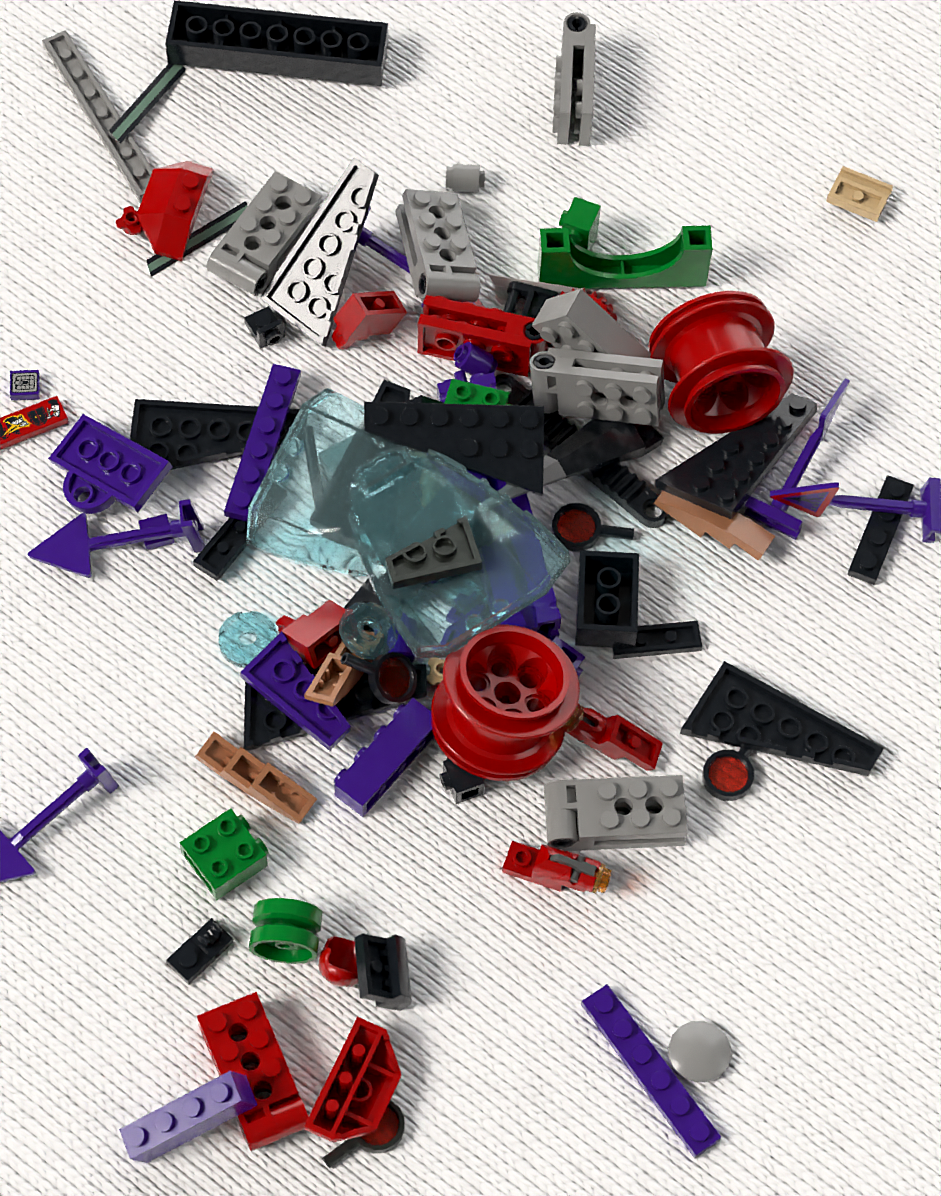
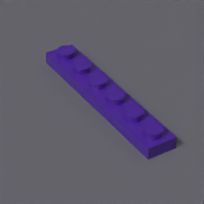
(262, 439)
(651, 1071)

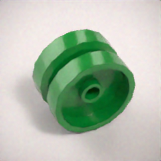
(285, 930)

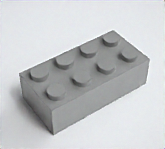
(580, 324)

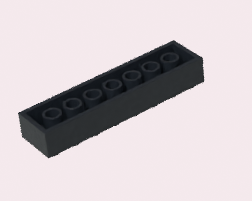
(277, 43)

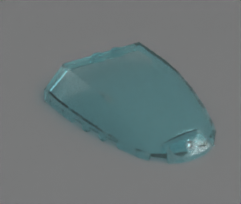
(409, 496)
(303, 497)

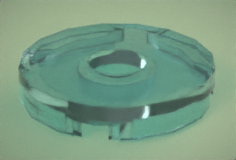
(238, 625)
(358, 640)

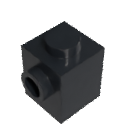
(460, 782)

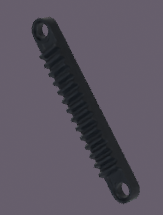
(613, 479)

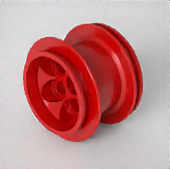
(721, 362)
(504, 703)

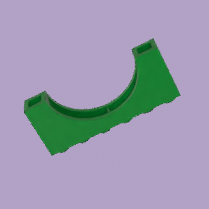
(676, 264)

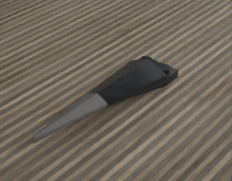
(593, 447)

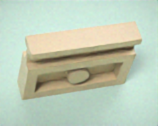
(859, 194)

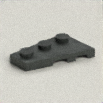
(439, 557)

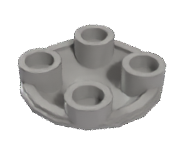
(699, 1051)

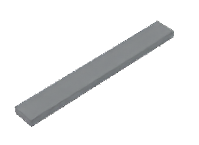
(98, 110)

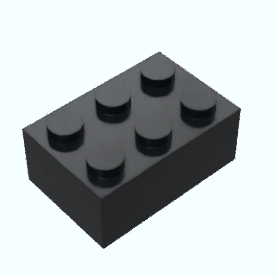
(607, 599)

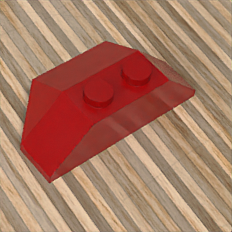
(172, 206)
(357, 1086)

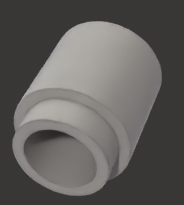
(464, 178)

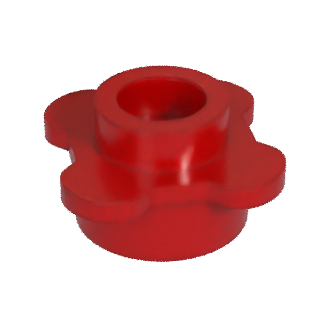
(128, 226)

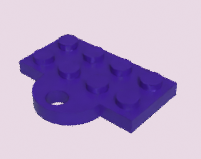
(107, 467)

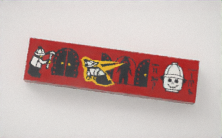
(31, 421)

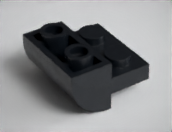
(383, 971)

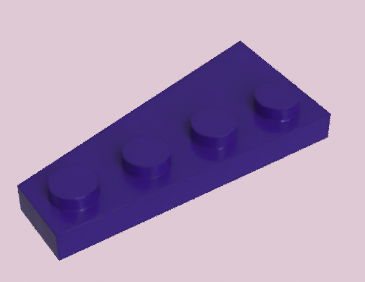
(283, 680)

